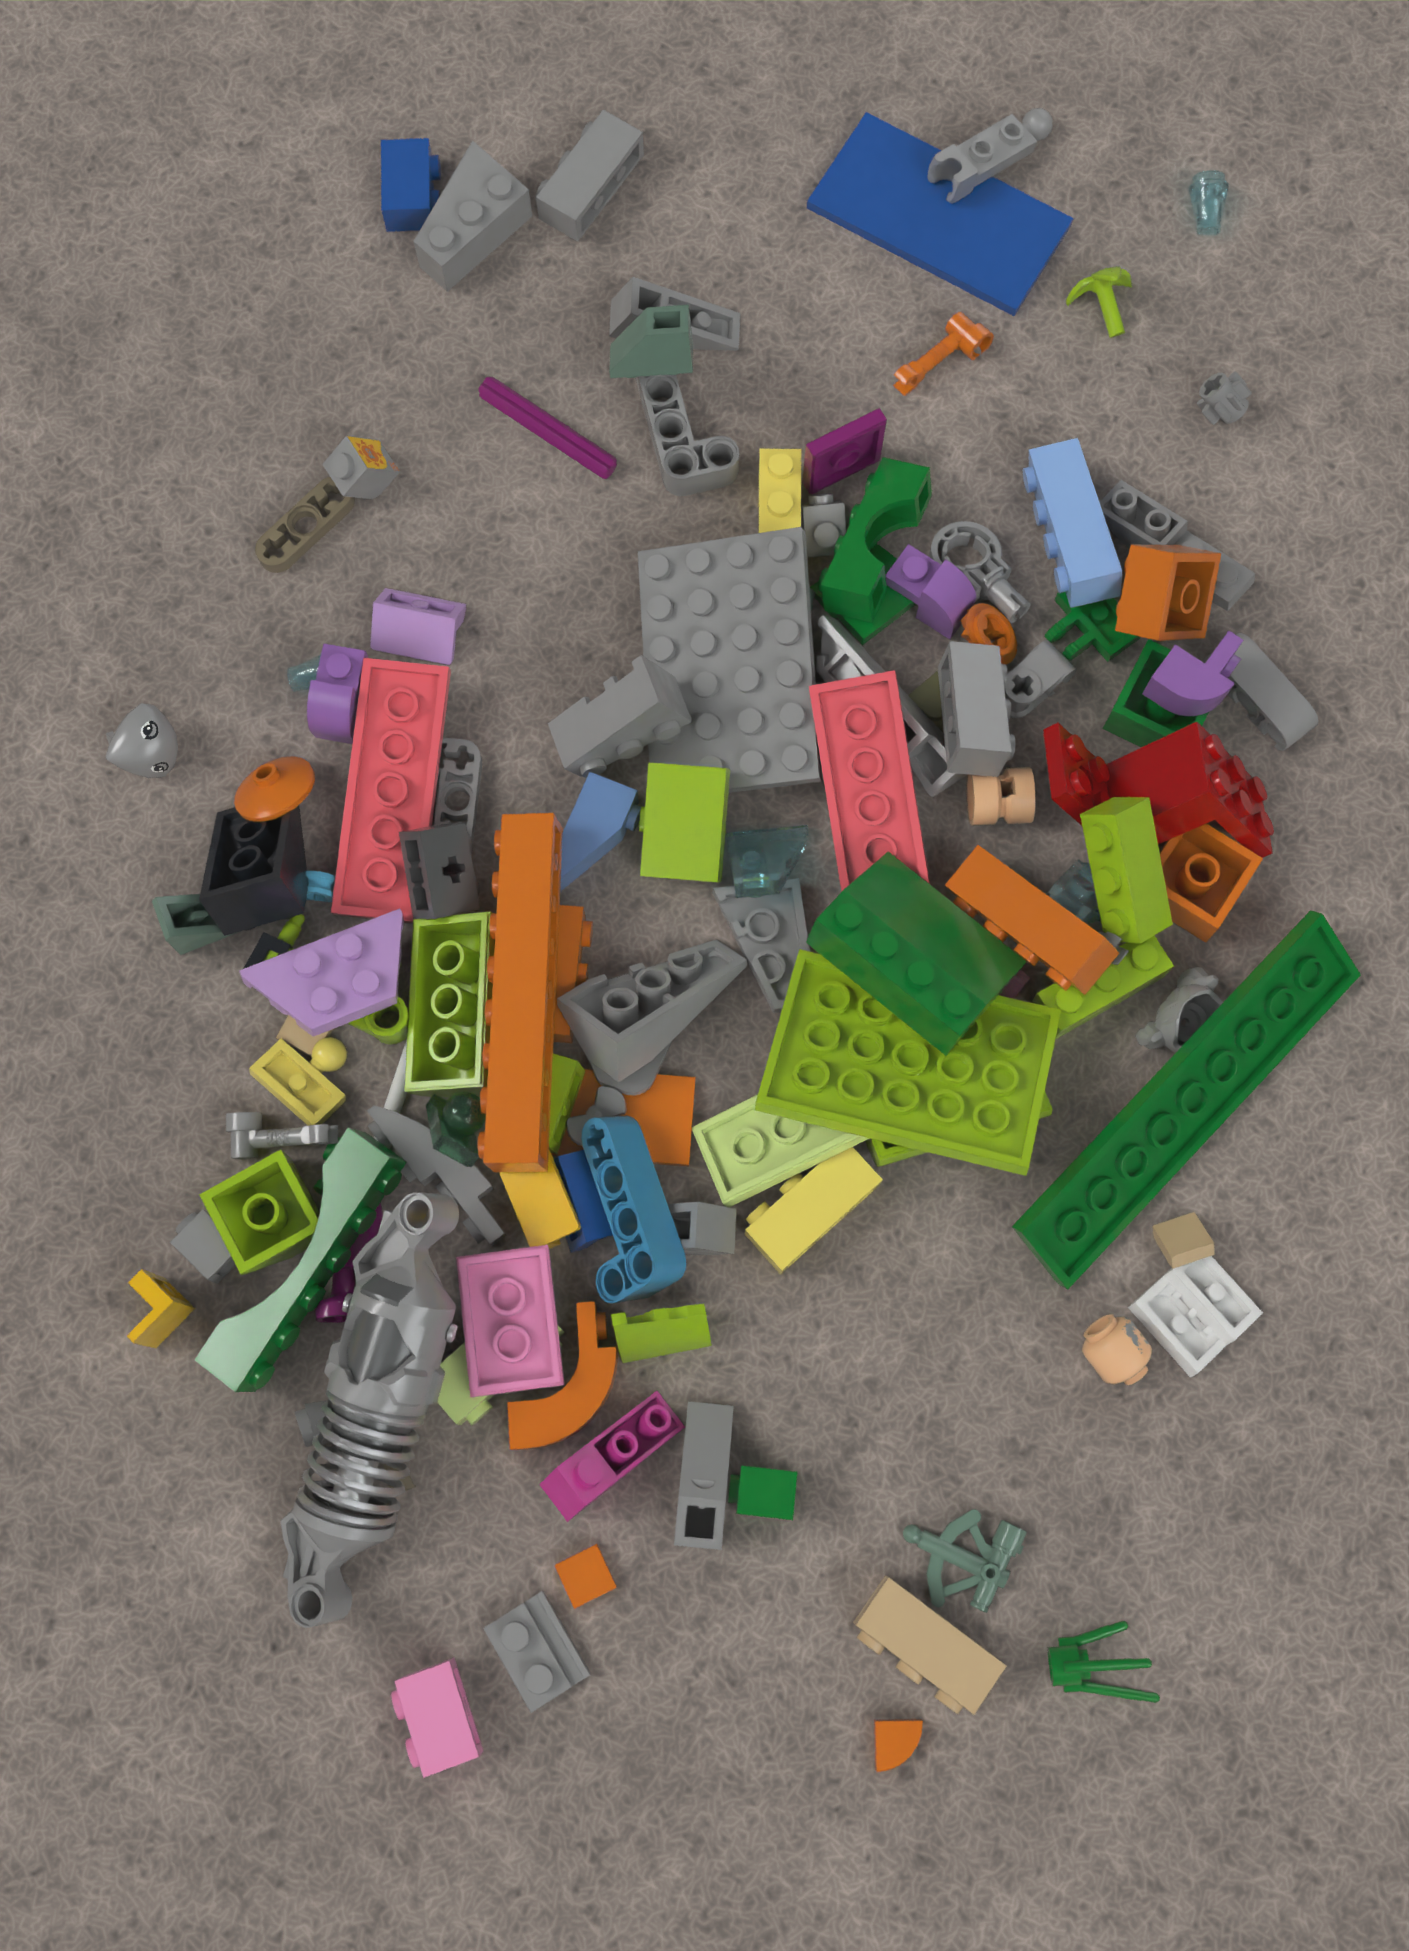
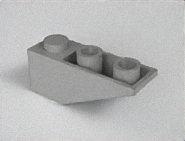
(704, 1476)

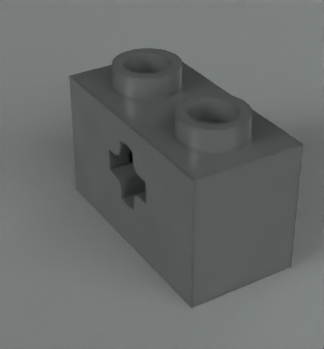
(430, 889)

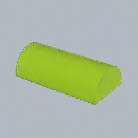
(448, 1005)

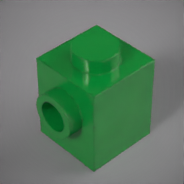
(763, 1492)

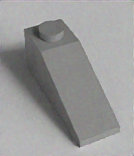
(711, 324)

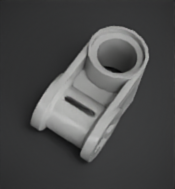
(1037, 678)

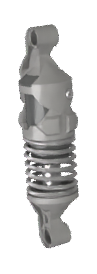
(377, 1393)

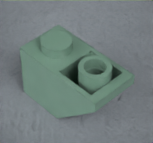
(654, 344)

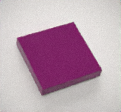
(844, 451)

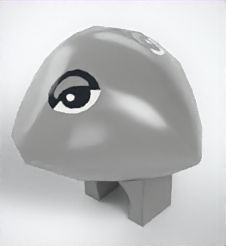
(143, 743)

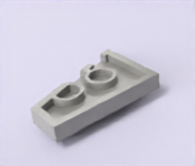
(768, 934)

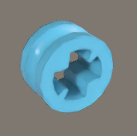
(320, 886)

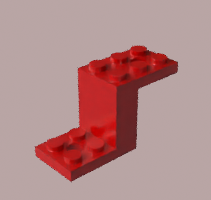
(1182, 774)

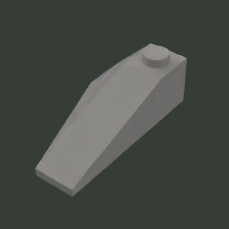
(637, 1014)

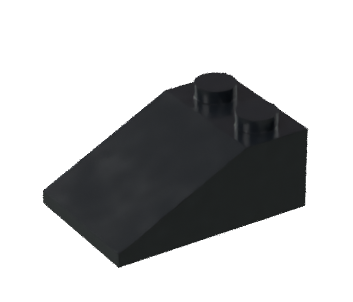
(254, 871)

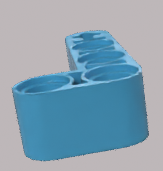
(635, 1209)

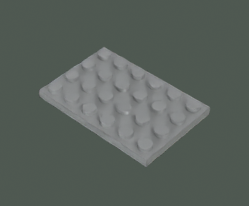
(740, 644)

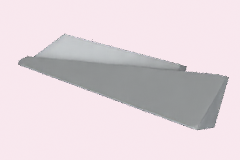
(845, 659)

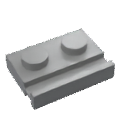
(537, 1651)

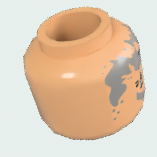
(1117, 1350)

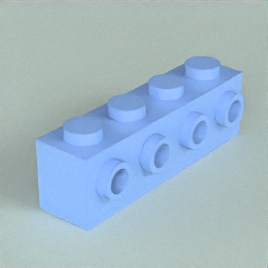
(1073, 523)

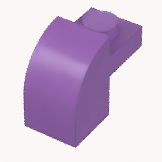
(936, 588)
(1189, 685)
(335, 693)

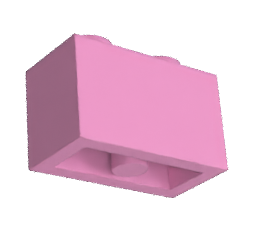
(436, 1718)

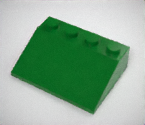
(914, 951)

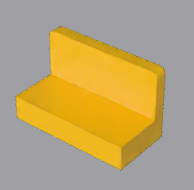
(541, 1205)
(168, 1309)

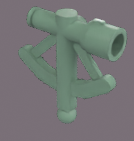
(988, 1571)

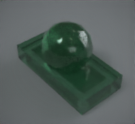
(455, 1124)

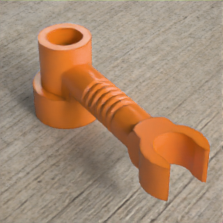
(962, 336)

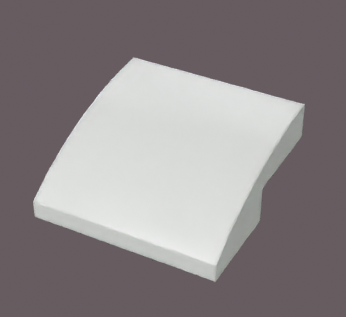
(1209, 1296)

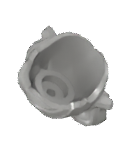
(1190, 1000)

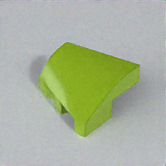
(661, 1332)

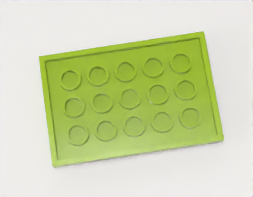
(867, 1073)

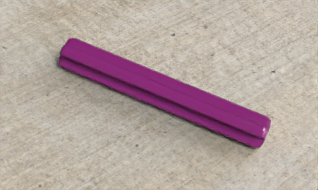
(547, 427)

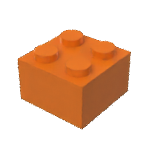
(1167, 592)
(1205, 878)

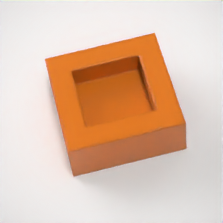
(585, 1576)

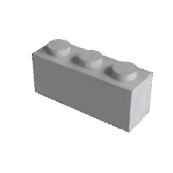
(589, 175)
(975, 709)

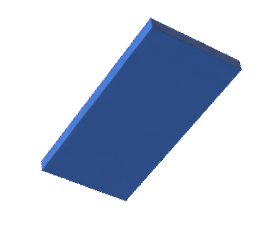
(983, 243)

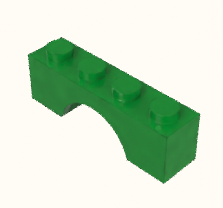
(892, 501)

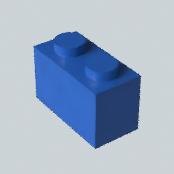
(408, 183)

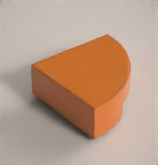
(895, 1741)

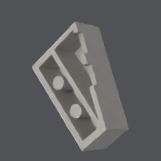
(471, 218)
(620, 720)

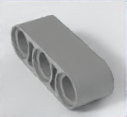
(1269, 696)

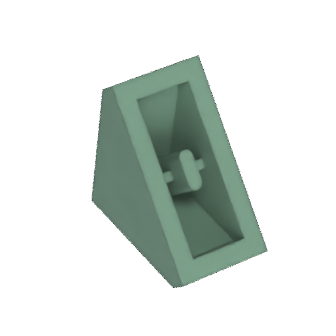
(186, 922)

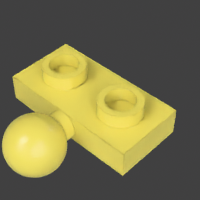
(301, 1082)

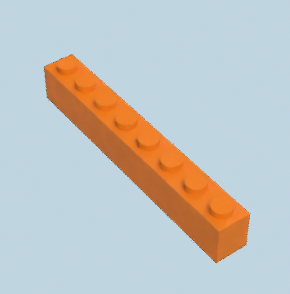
(522, 994)

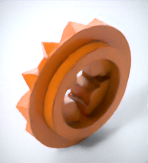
(986, 624)

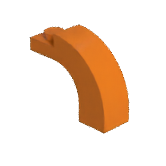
(569, 1410)

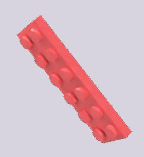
(867, 774)
(389, 783)

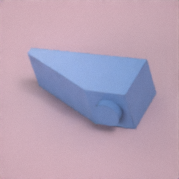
(596, 824)

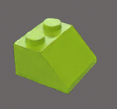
(263, 1213)

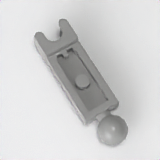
(989, 152)

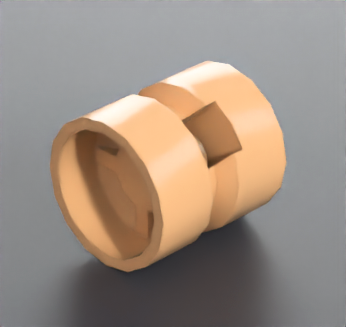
(986, 799)

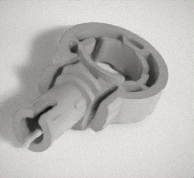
(988, 575)

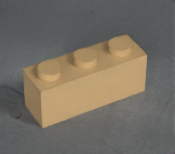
(928, 1647)

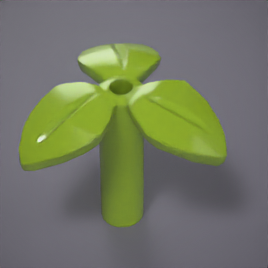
(1101, 284)

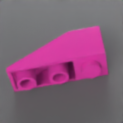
(611, 1456)

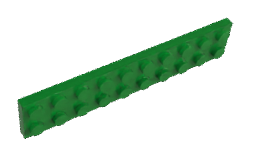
(1187, 1100)

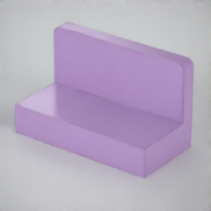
(416, 625)

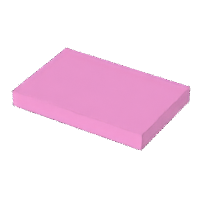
(510, 1321)

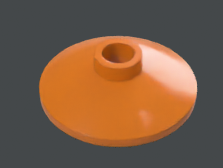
(274, 789)

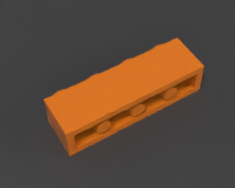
(1032, 920)

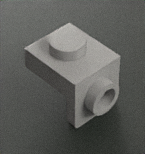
(823, 523)

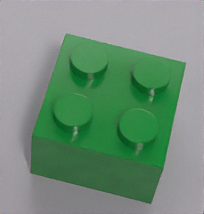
(1138, 717)

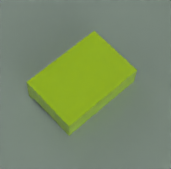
(684, 822)

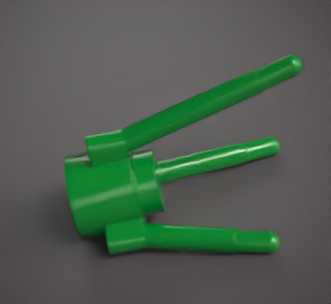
(1071, 1666)

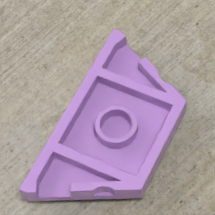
(334, 976)

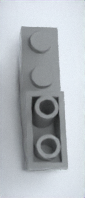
(1143, 521)
(460, 1182)

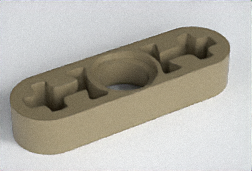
(304, 508)

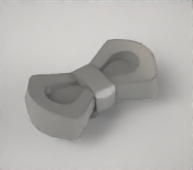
(607, 1103)

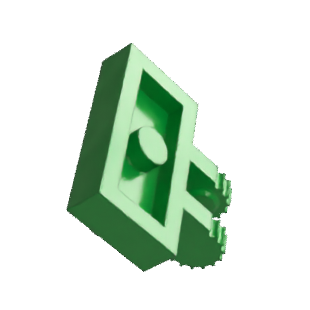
(1097, 624)

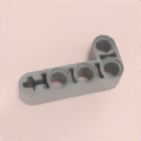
(683, 450)

